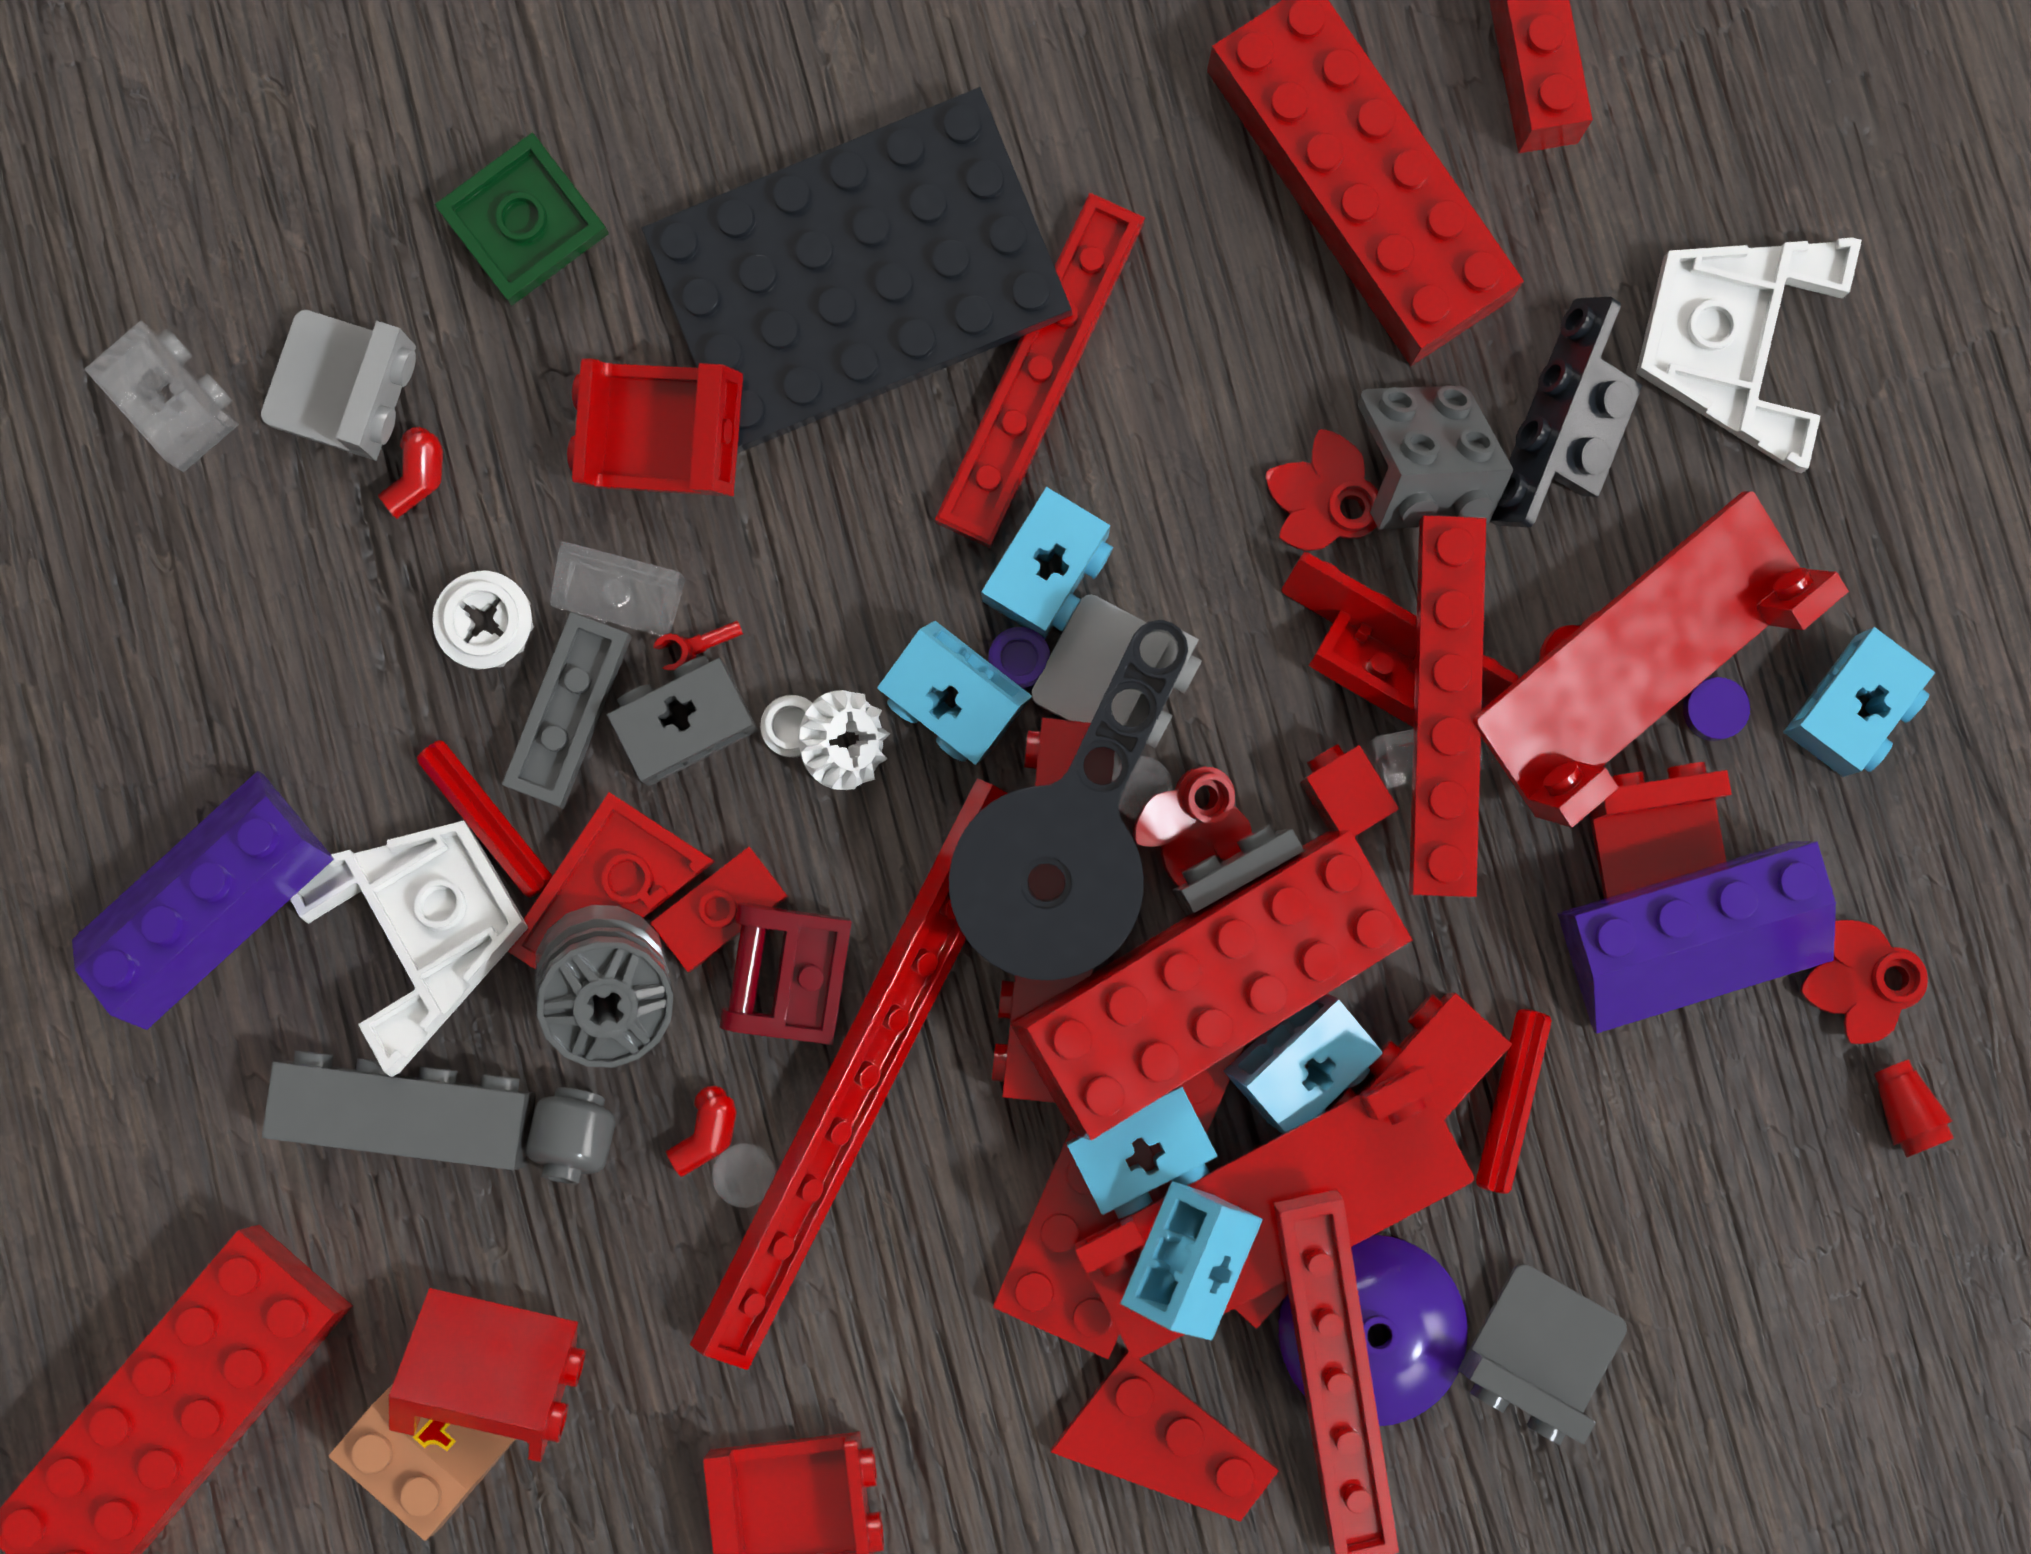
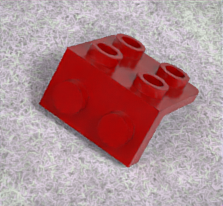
(1659, 827)

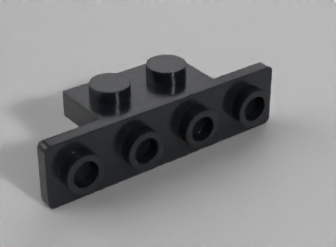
(1573, 417)

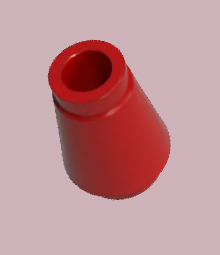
(1911, 1109)

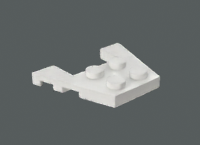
(1716, 329)
(441, 916)

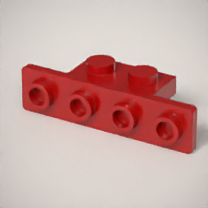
(1370, 639)

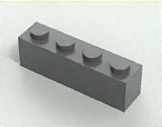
(399, 1114)

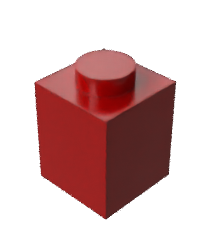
(1347, 790)

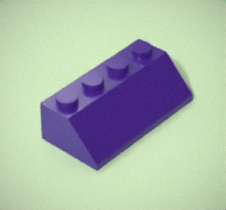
(197, 904)
(1702, 934)

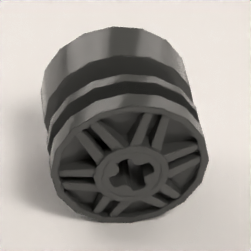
(598, 954)

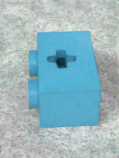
(1050, 529)
(985, 700)
(1829, 718)
(1274, 1071)
(1182, 1159)
(1191, 1261)

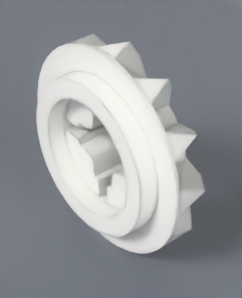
(481, 591)
(833, 716)

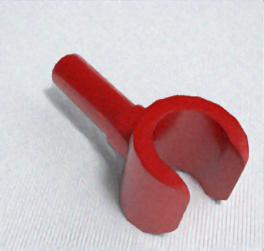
(698, 643)

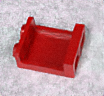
(656, 427)
(487, 1370)
(793, 1497)

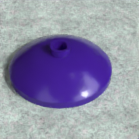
(1424, 1321)

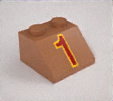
(421, 1474)

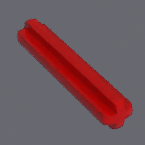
(484, 818)
(1513, 1101)

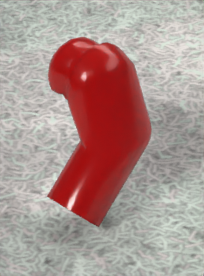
(420, 471)
(711, 1134)

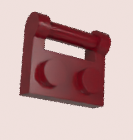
(806, 978)

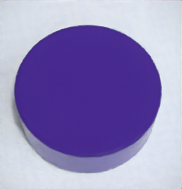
(1020, 655)
(1716, 709)

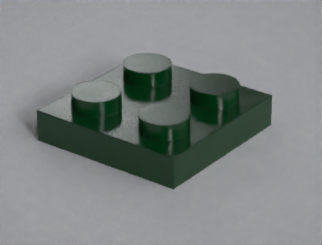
(522, 219)

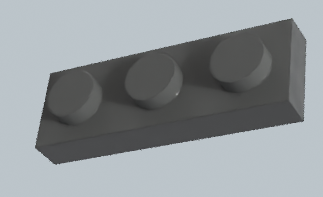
(567, 710)

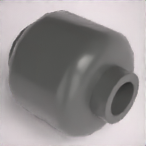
(570, 1135)

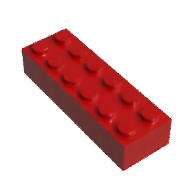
(1363, 174)
(1211, 984)
(175, 1404)

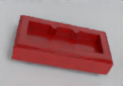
(707, 915)

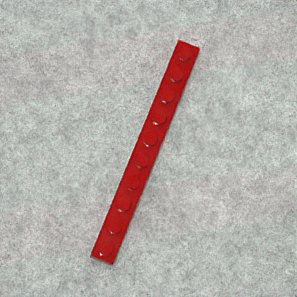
(840, 1113)

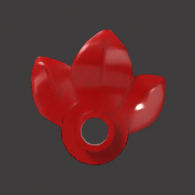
(1316, 490)
(1185, 830)
(1856, 982)

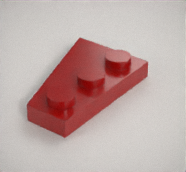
(614, 862)
(1164, 1441)

